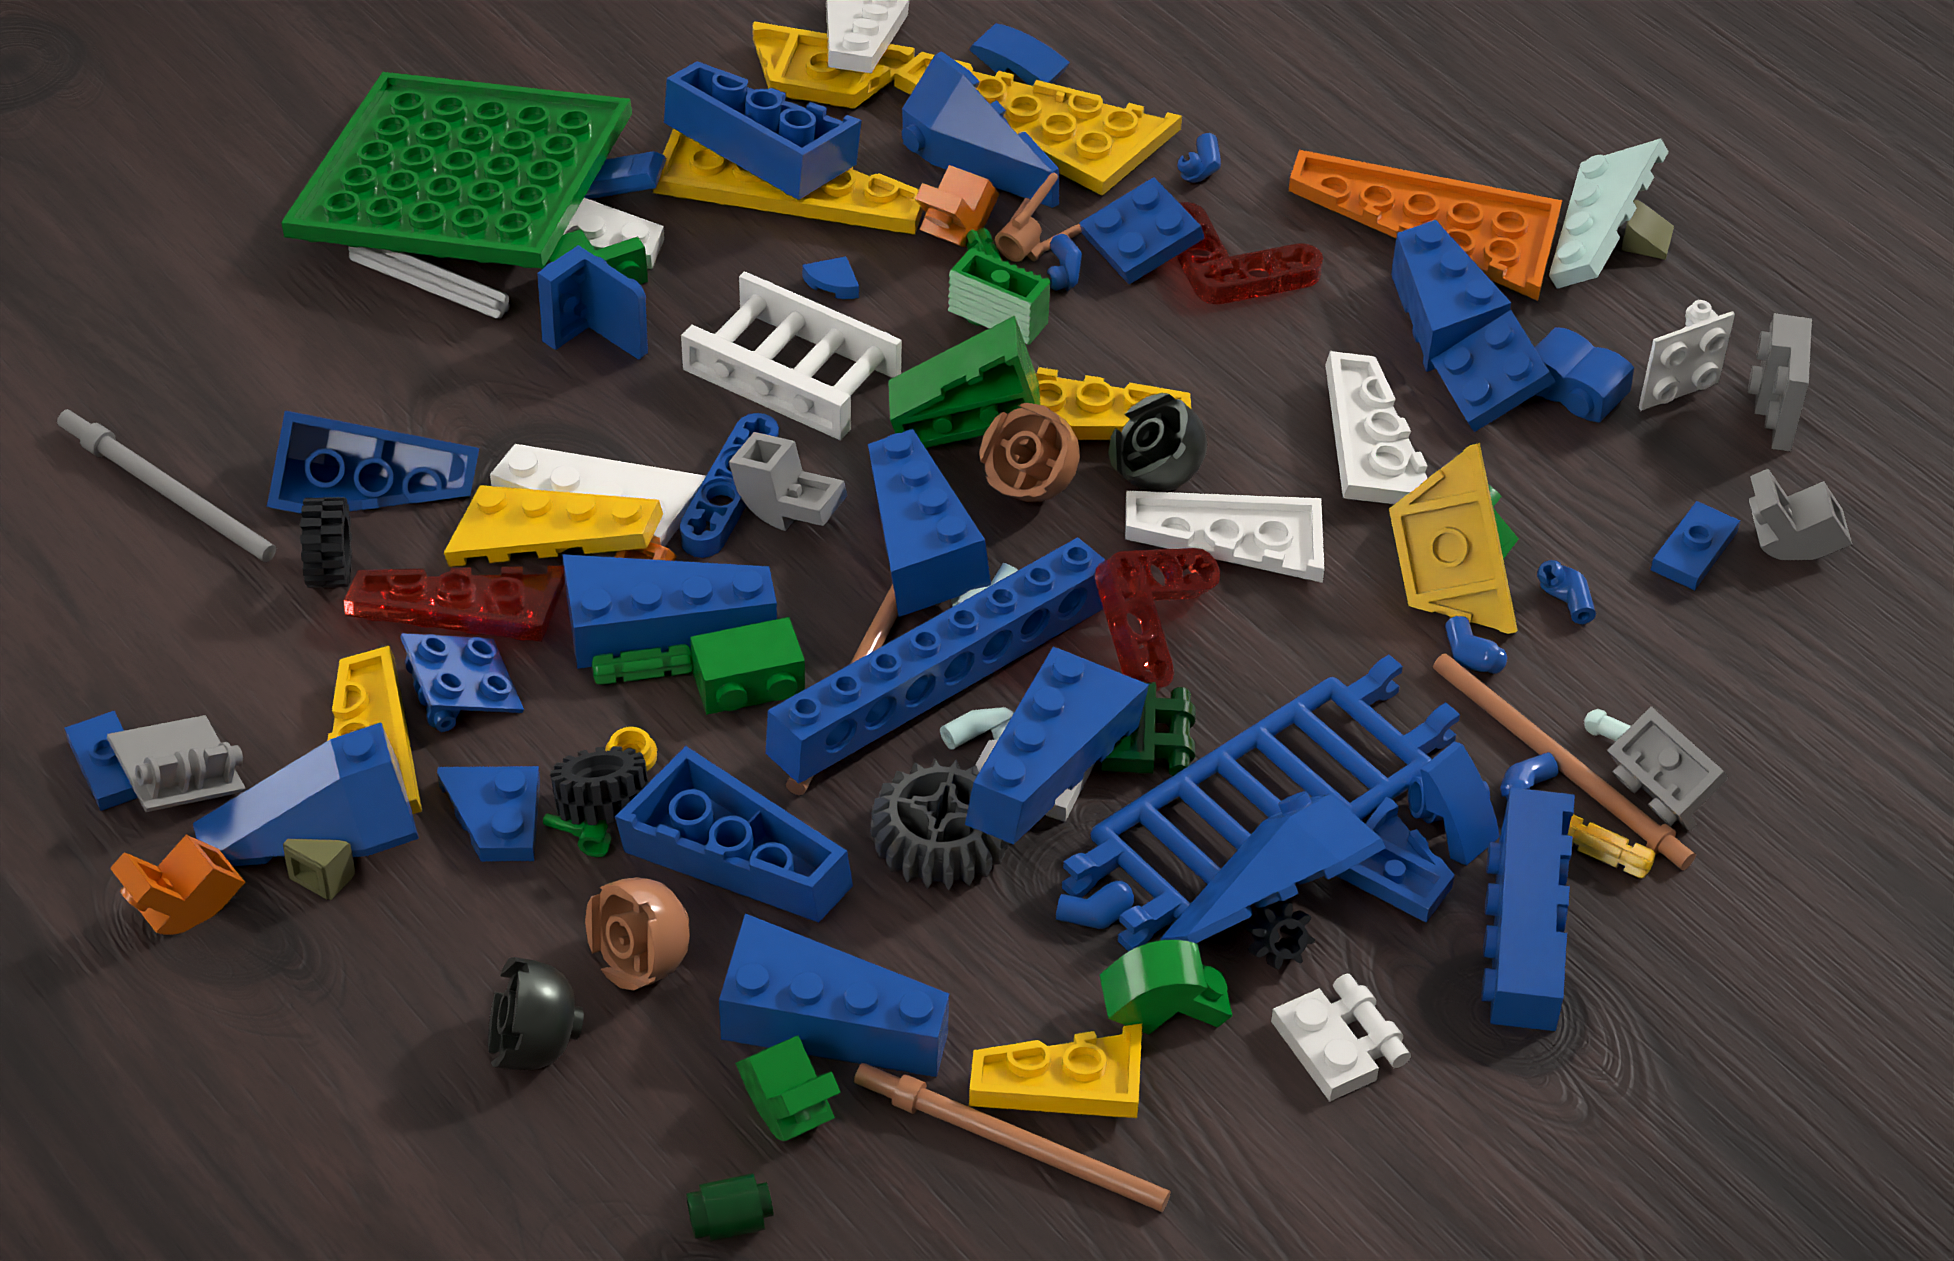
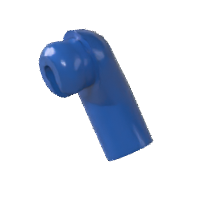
(1202, 163)
(1069, 257)
(1473, 651)
(1528, 773)
(1099, 909)

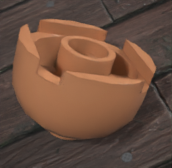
(1030, 453)
(638, 931)

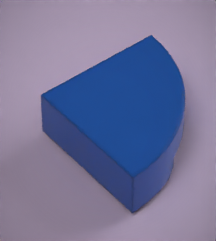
(832, 276)

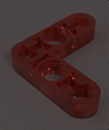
(1226, 278)
(1130, 577)

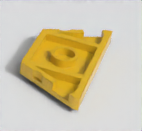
(798, 65)
(1453, 545)

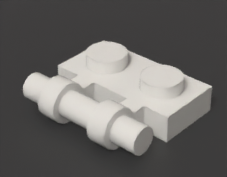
(1326, 1044)

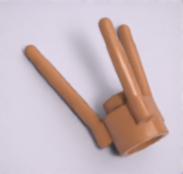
(1023, 232)

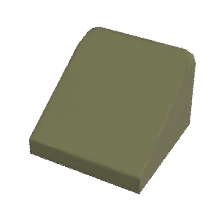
(1647, 233)
(319, 864)

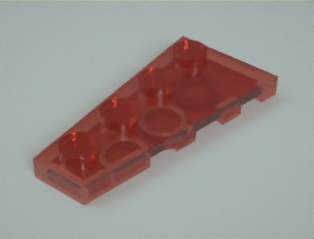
(495, 605)

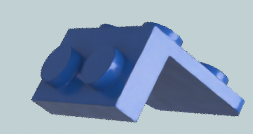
(587, 293)

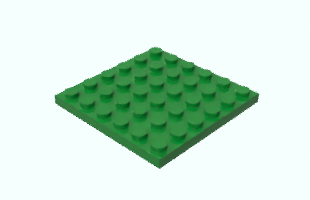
(459, 169)

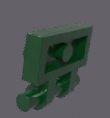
(1140, 748)

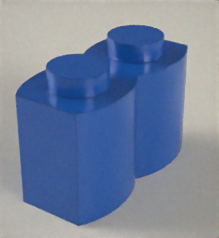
(1586, 376)

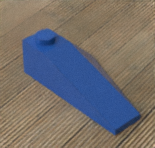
(958, 127)
(365, 465)
(335, 792)
(1293, 846)

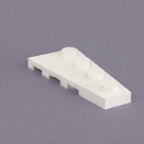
(862, 31)
(574, 473)
(1239, 529)

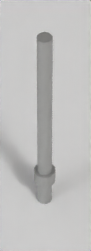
(102, 443)

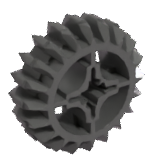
(923, 826)

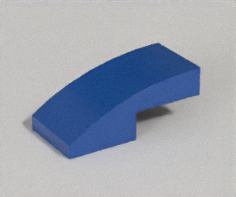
(1013, 50)
(1460, 797)

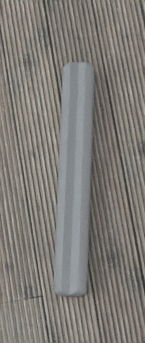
(434, 279)

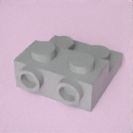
(1782, 377)

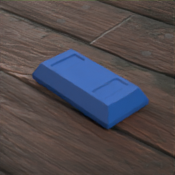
(627, 174)

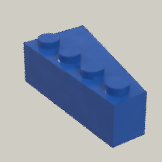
(760, 130)
(926, 530)
(659, 602)
(1055, 735)
(734, 838)
(1528, 910)
(832, 1000)

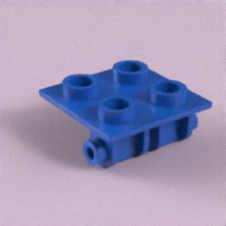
(458, 676)

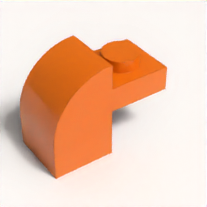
(957, 205)
(182, 889)

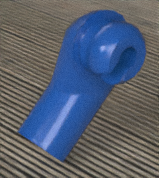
(1569, 587)

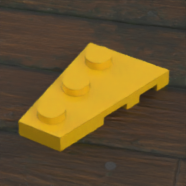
(1071, 1077)

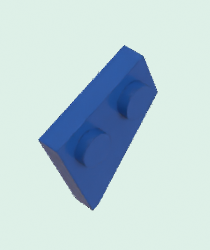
(495, 808)
(1404, 871)

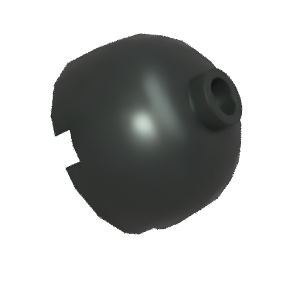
(1159, 444)
(532, 1016)

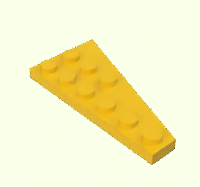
(1073, 127)

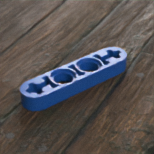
(720, 482)

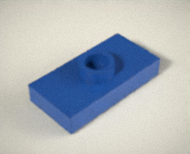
(1695, 545)
(99, 761)

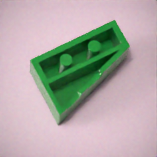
(965, 387)

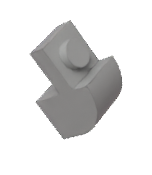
(777, 488)
(1797, 524)

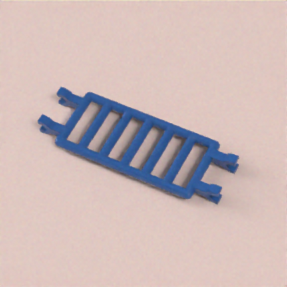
(1354, 700)

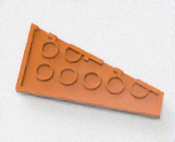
(1498, 228)

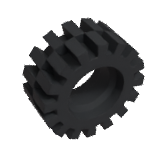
(326, 542)
(597, 784)

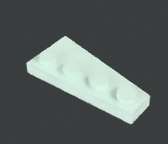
(1599, 206)

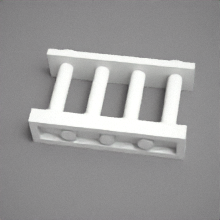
(780, 387)

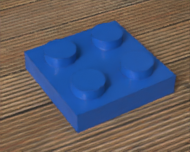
(1141, 230)
(1492, 371)

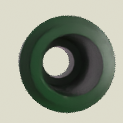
(729, 1207)

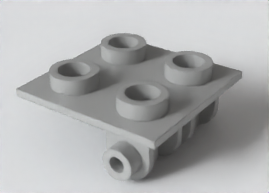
(177, 763)

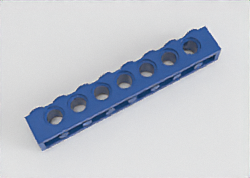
(933, 661)

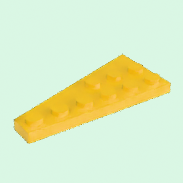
(849, 198)

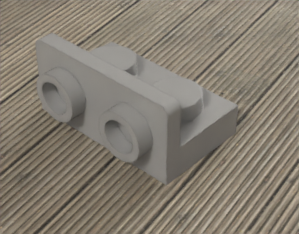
(1666, 767)

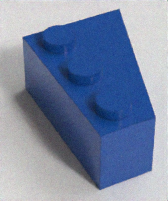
(1442, 289)

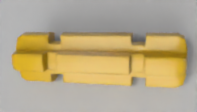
(1610, 847)

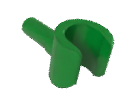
(592, 838)

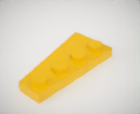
(1093, 405)
(550, 522)
(371, 694)

